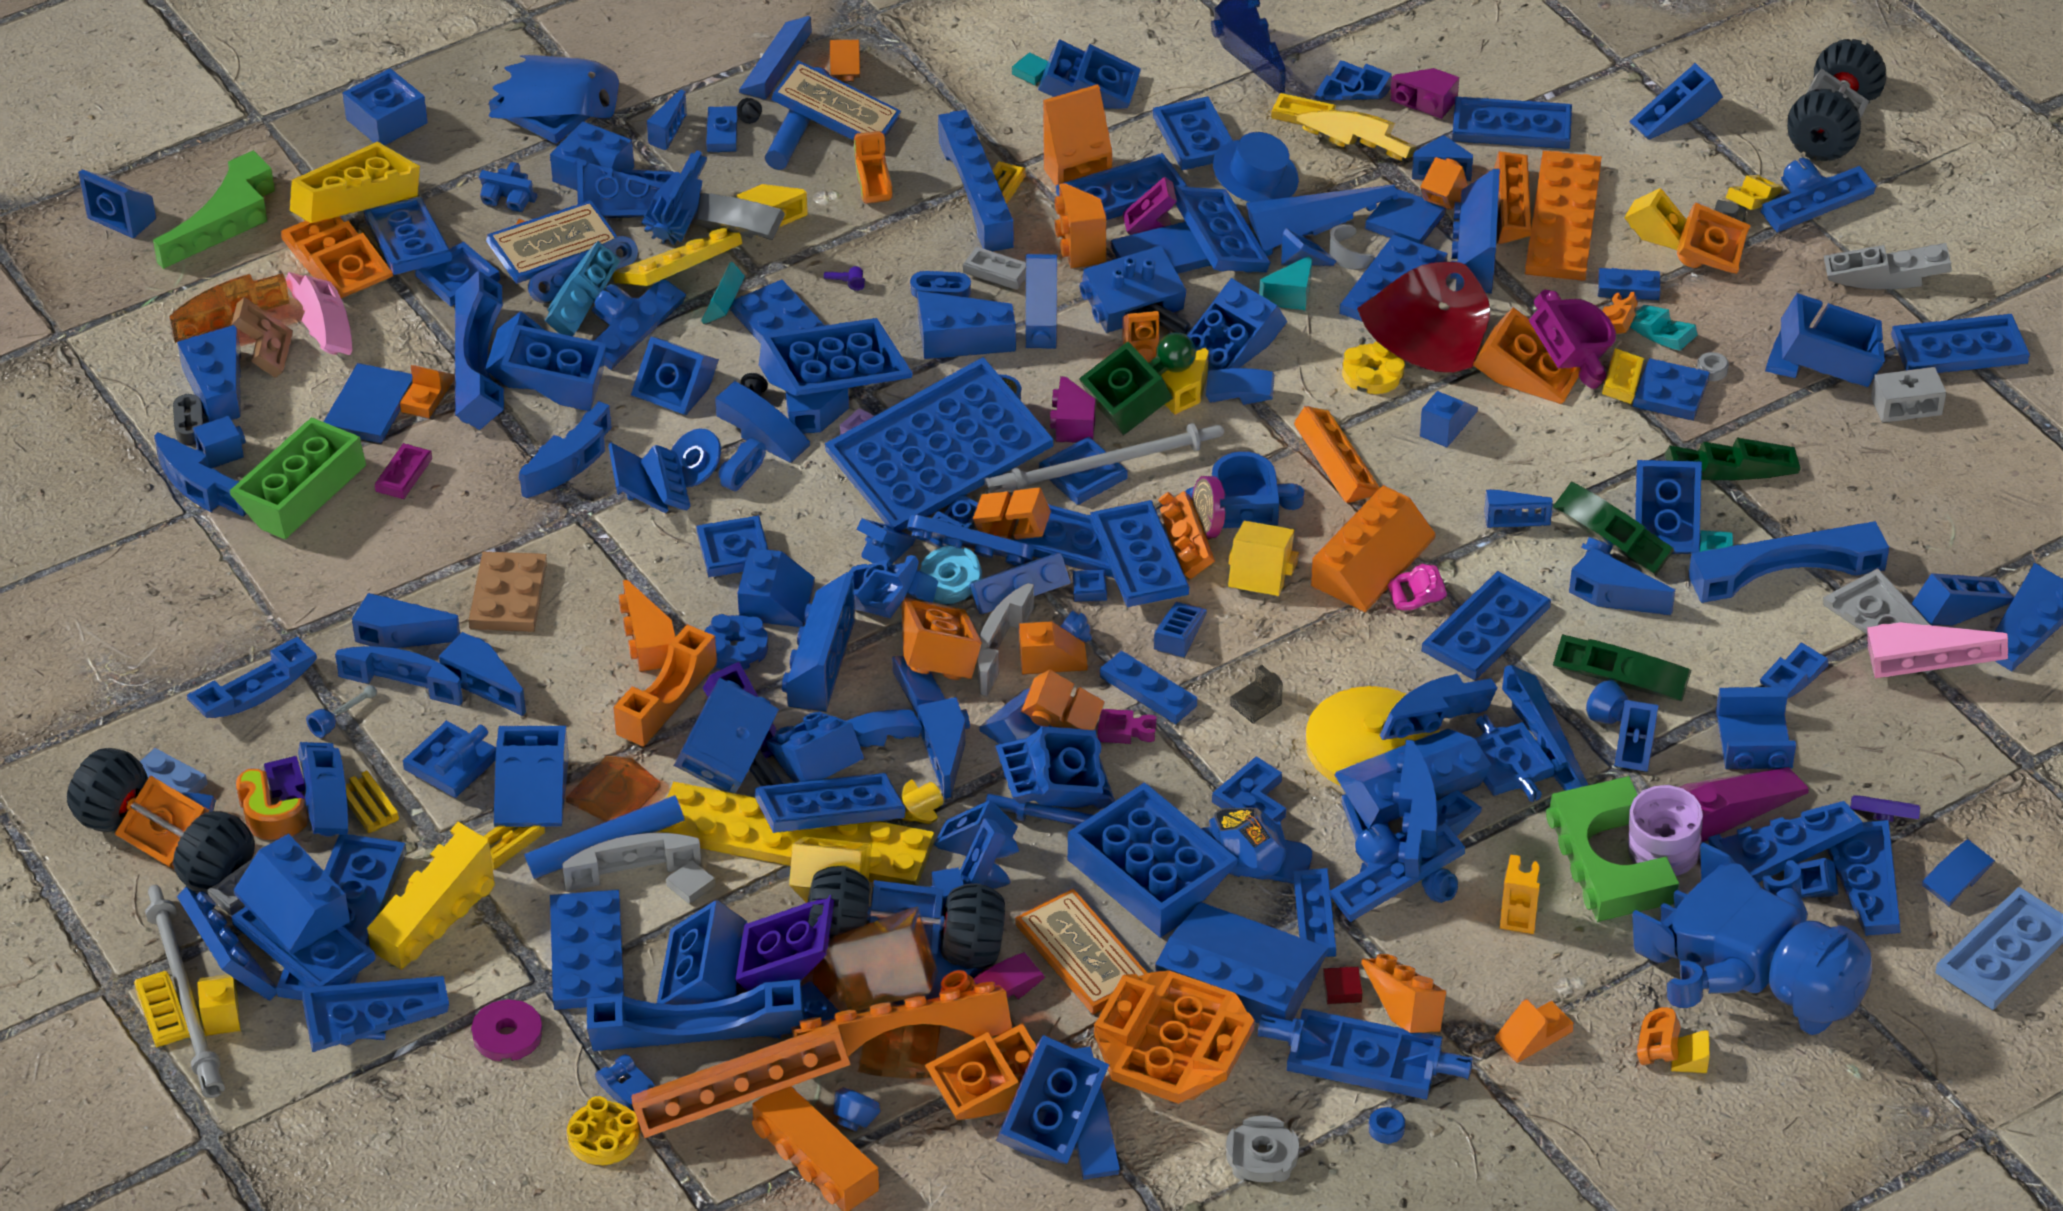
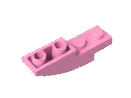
(323, 313)

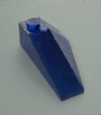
(1248, 40)

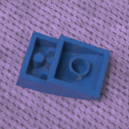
(1076, 69)

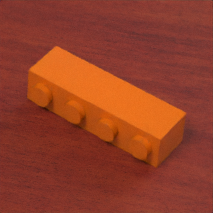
(815, 1148)

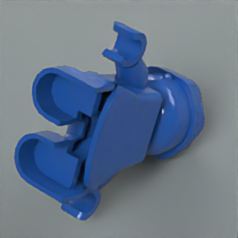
(1750, 936)

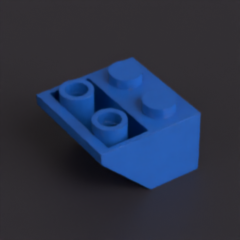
(815, 747)

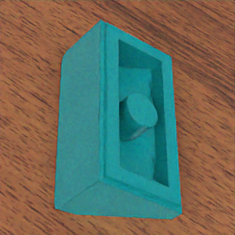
(724, 294)

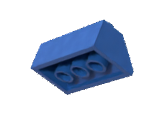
(1477, 230)
(821, 645)
(1453, 762)

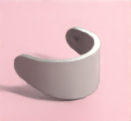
(1343, 256)

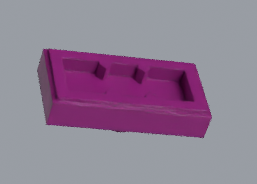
(403, 471)

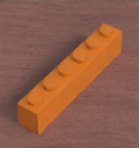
(740, 1080)

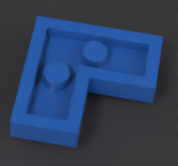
(1250, 788)

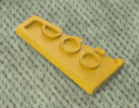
(678, 259)

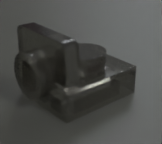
(1259, 696)

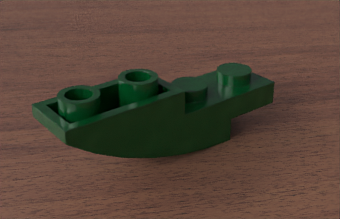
(1613, 527)
(1622, 665)

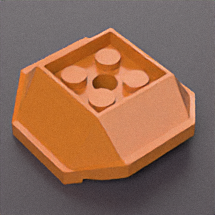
(1171, 1034)

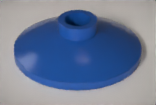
(698, 455)

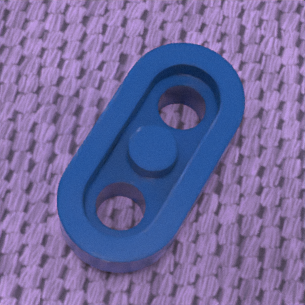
(941, 283)
(742, 464)

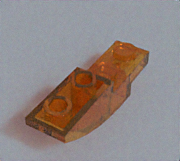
(217, 305)

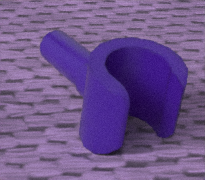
(854, 277)

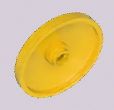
(1349, 727)

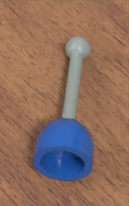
(323, 721)

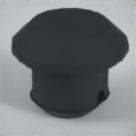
(749, 110)
(755, 382)

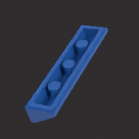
(777, 58)

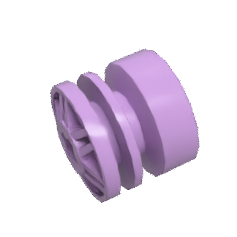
(1665, 824)

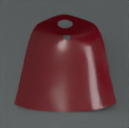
(1414, 328)

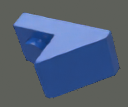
(883, 541)

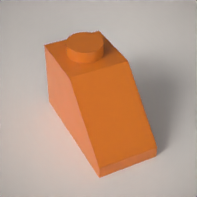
(845, 60)
(1050, 647)

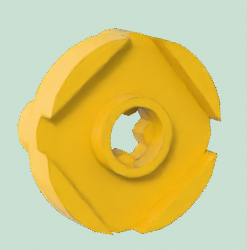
(1357, 369)

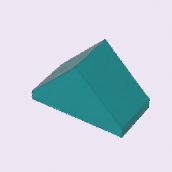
(1289, 285)

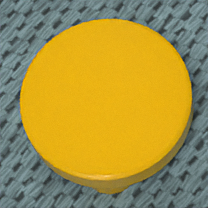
(603, 1132)

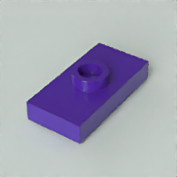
(1885, 809)

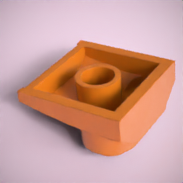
(1712, 239)

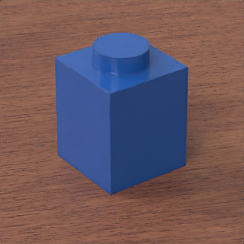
(220, 441)

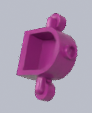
(1574, 334)

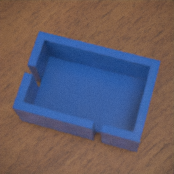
(1837, 345)

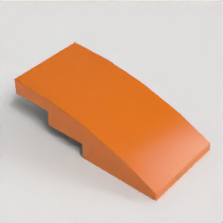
(336, 254)

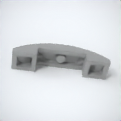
(1010, 612)
(629, 853)

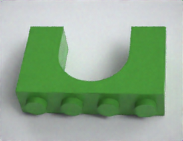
(1607, 887)

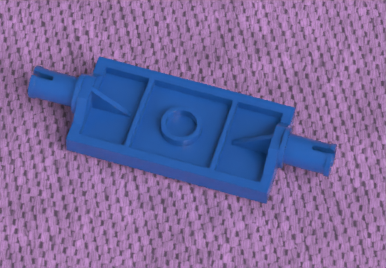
(1364, 1052)

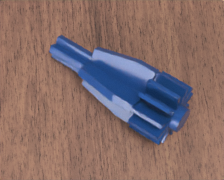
(676, 202)

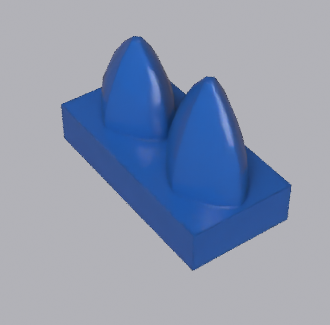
(988, 845)

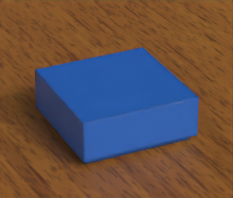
(1089, 585)

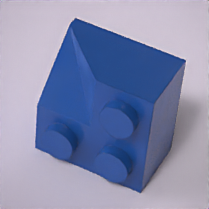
(595, 147)

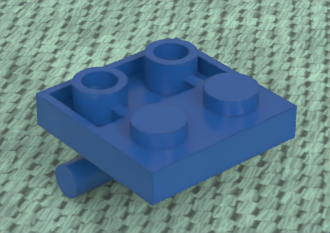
(451, 758)

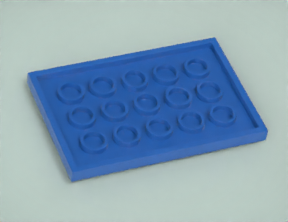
(939, 444)

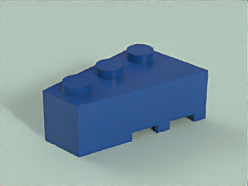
(964, 326)
(214, 371)

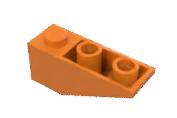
(648, 626)
(1408, 997)

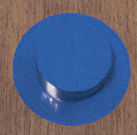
(1256, 168)

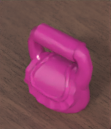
(1425, 585)

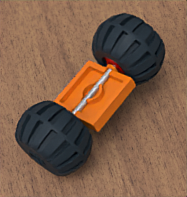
(115, 794)

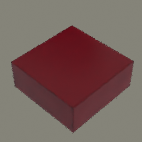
(1342, 985)

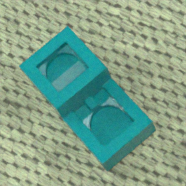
(1658, 327)

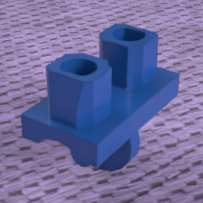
(507, 183)

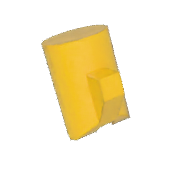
(921, 802)

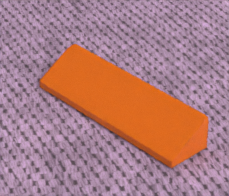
(1513, 197)
(1335, 454)

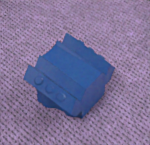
(1056, 768)

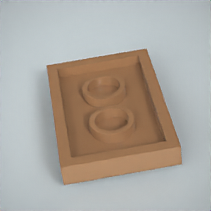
(508, 591)

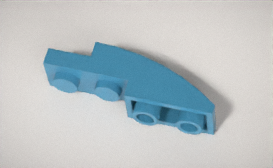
(581, 289)

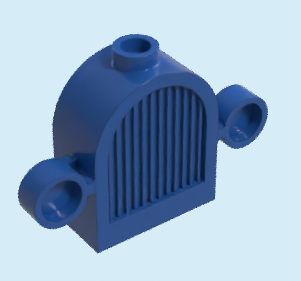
(1253, 490)

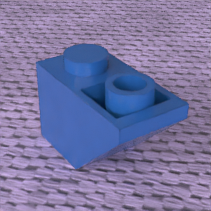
(816, 410)

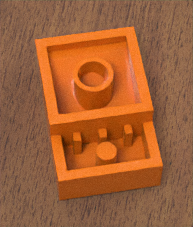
(983, 1073)

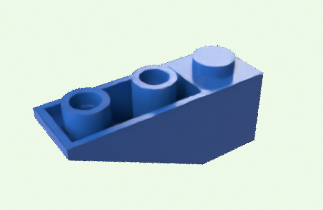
(1618, 586)
(402, 624)

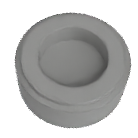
(1715, 364)

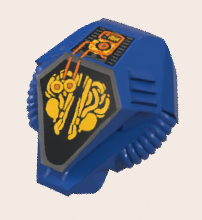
(1252, 839)

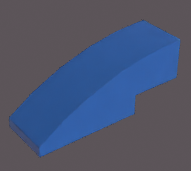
(760, 421)

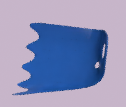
(556, 87)

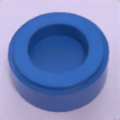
(1386, 1125)

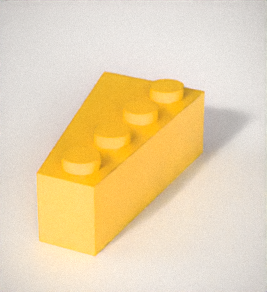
(354, 184)
(434, 898)

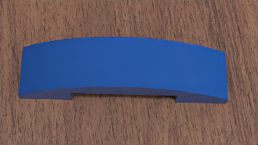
(400, 665)
(257, 686)

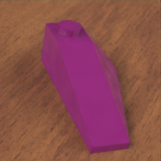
(1743, 797)

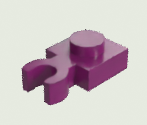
(1121, 726)

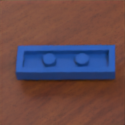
(1043, 573)
(1148, 687)
(1315, 907)

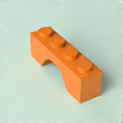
(687, 663)

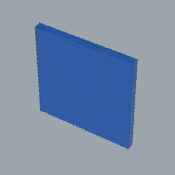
(632, 478)

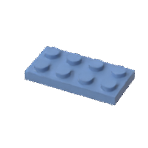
(2004, 948)

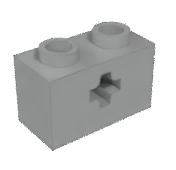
(1908, 394)

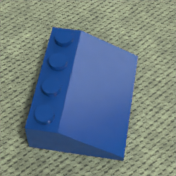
(831, 357)
(1149, 858)
(1253, 960)

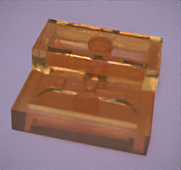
(901, 1052)

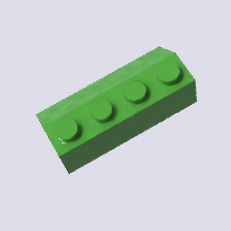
(299, 477)

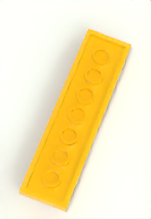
(738, 827)

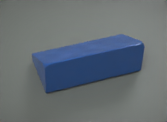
(917, 687)

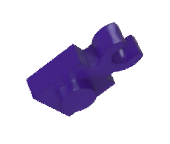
(285, 778)

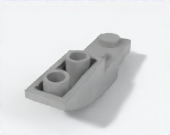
(1877, 270)

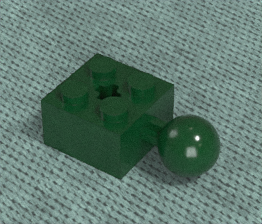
(1130, 387)

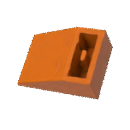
(1075, 135)

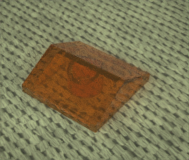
(614, 788)

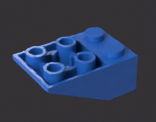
(1236, 326)
(530, 776)

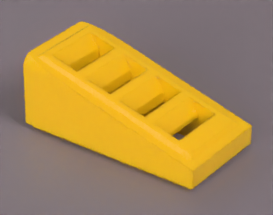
(156, 989)

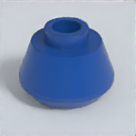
(1606, 703)
(854, 1109)

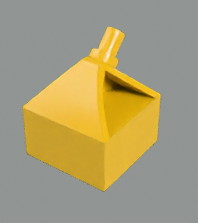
(815, 854)

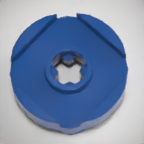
(747, 630)

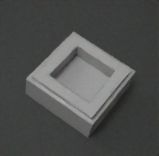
(690, 882)

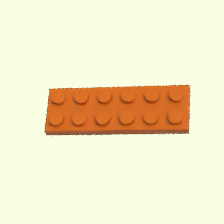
(1563, 215)

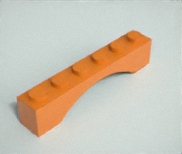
(971, 1011)

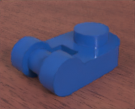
(635, 1082)

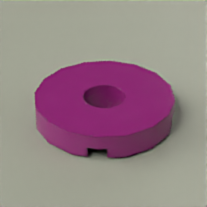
(507, 1014)

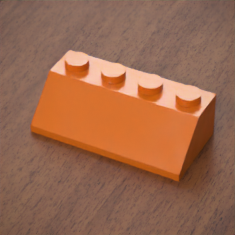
(1371, 549)

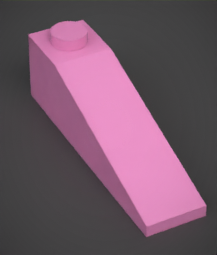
(1920, 648)

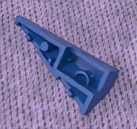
(1311, 213)
(1536, 713)

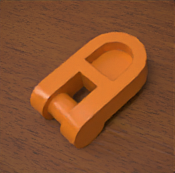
(1659, 1026)

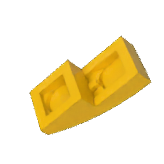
(1754, 192)

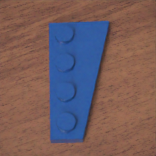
(1869, 877)
(363, 1009)

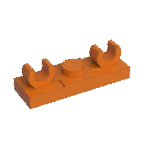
(1186, 533)

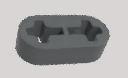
(183, 420)

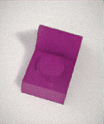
(1151, 209)

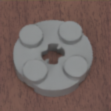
(1257, 1166)

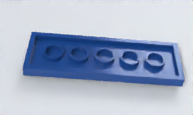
(366, 874)

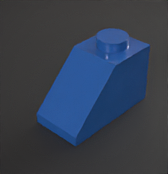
(1445, 418)
(961, 829)

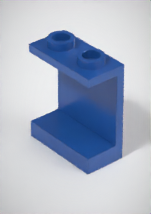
(1754, 728)

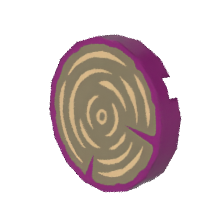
(1206, 500)

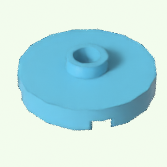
(953, 562)

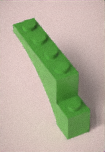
(231, 211)

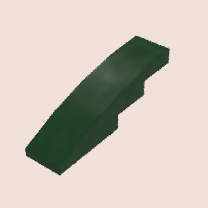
(1742, 461)

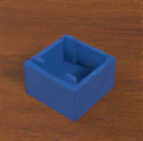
(385, 107)

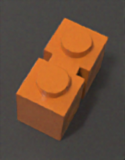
(999, 512)
(1052, 705)

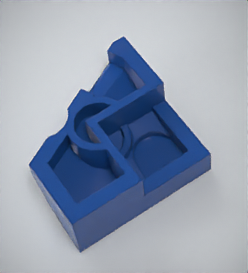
(1354, 83)
(883, 586)

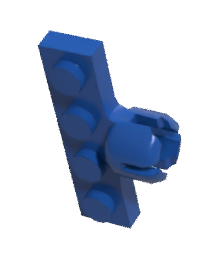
(1814, 194)
(632, 318)
(1384, 872)

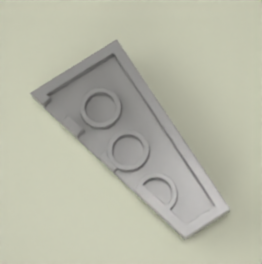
(1872, 602)

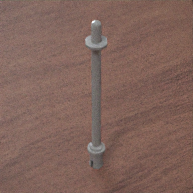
(1020, 480)
(205, 1063)

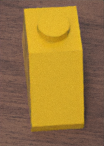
(790, 200)
(1656, 219)
(219, 1004)

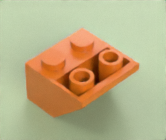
(1080, 226)

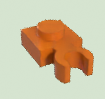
(1621, 312)

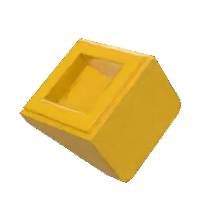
(1693, 1053)

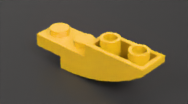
(1347, 125)

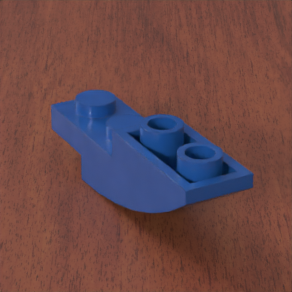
(566, 458)
(192, 476)
(1438, 699)
(324, 788)
(1416, 806)

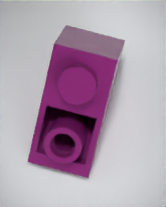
(1426, 91)
(1074, 413)

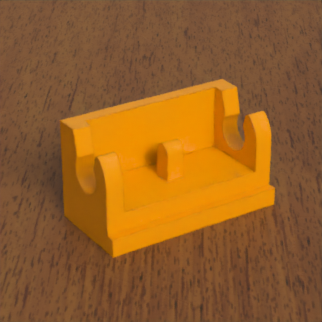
(1520, 897)

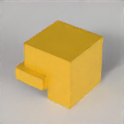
(1261, 558)

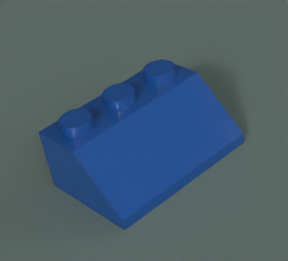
(292, 895)
(702, 957)
(1052, 1101)

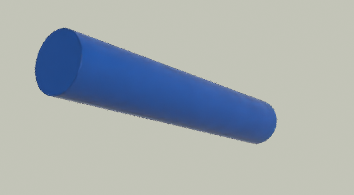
(787, 137)
(641, 821)

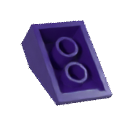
(783, 945)

